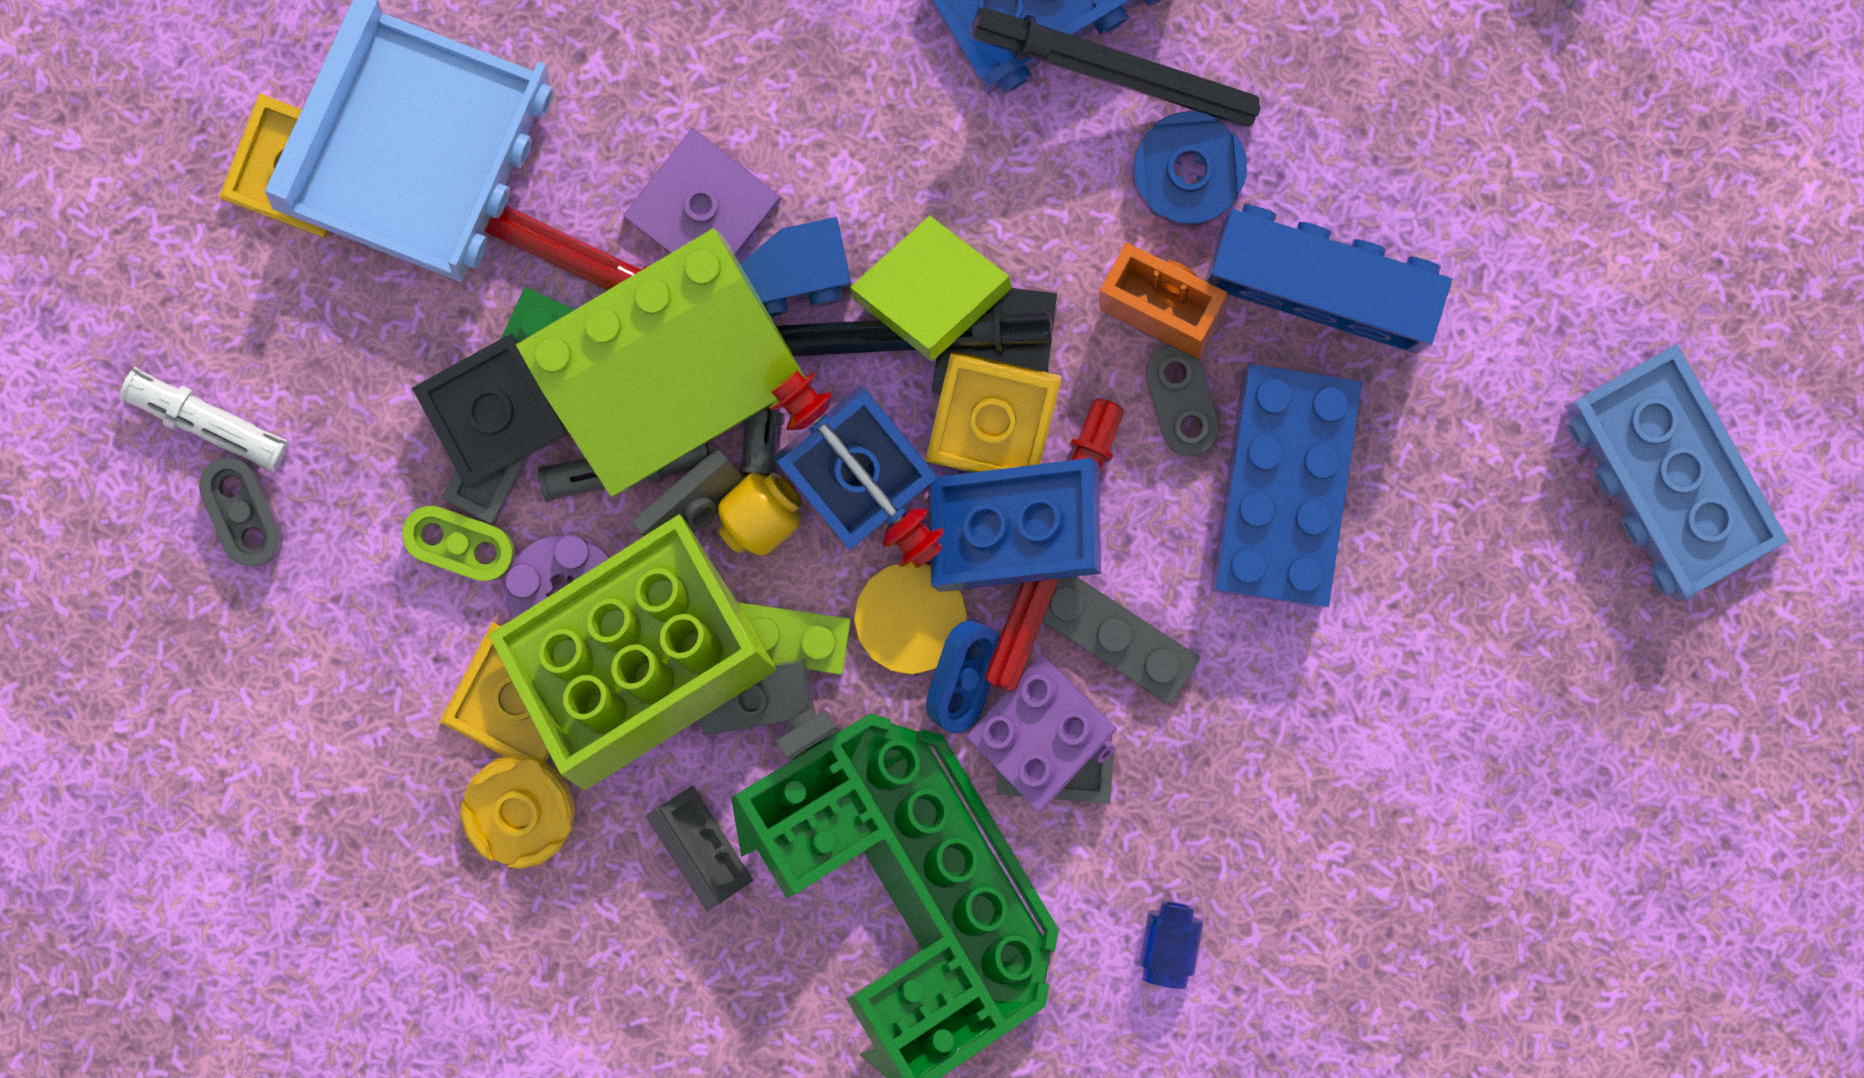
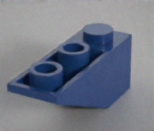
(801, 263)

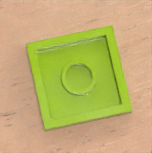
(930, 288)

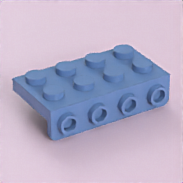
(1674, 474)

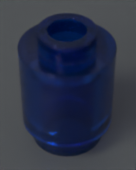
(1170, 945)

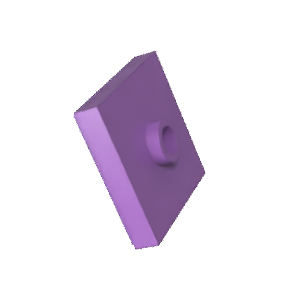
(698, 192)

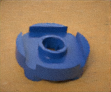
(1210, 145)

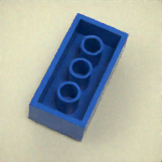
(1328, 280)
(1286, 486)

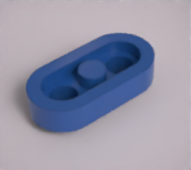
(959, 680)

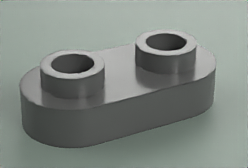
(1182, 400)
(238, 514)

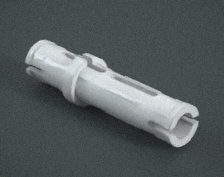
(192, 414)

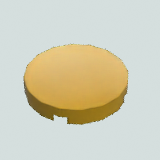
(906, 619)
(518, 811)

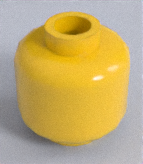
(759, 514)

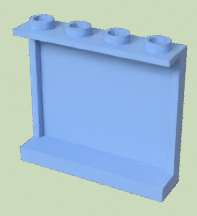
(409, 141)

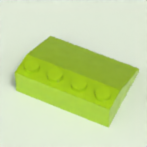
(661, 362)
(630, 654)

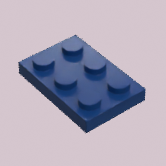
(1016, 525)

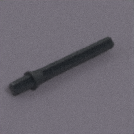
(1113, 66)
(874, 336)

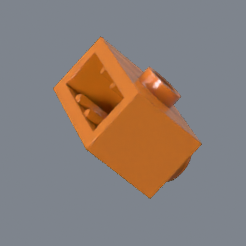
(1163, 300)

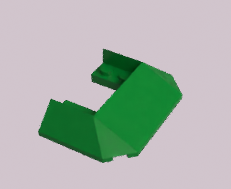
(980, 950)

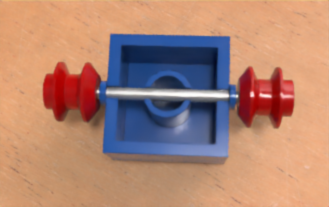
(855, 468)

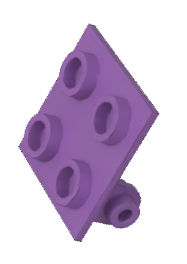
(1043, 733)

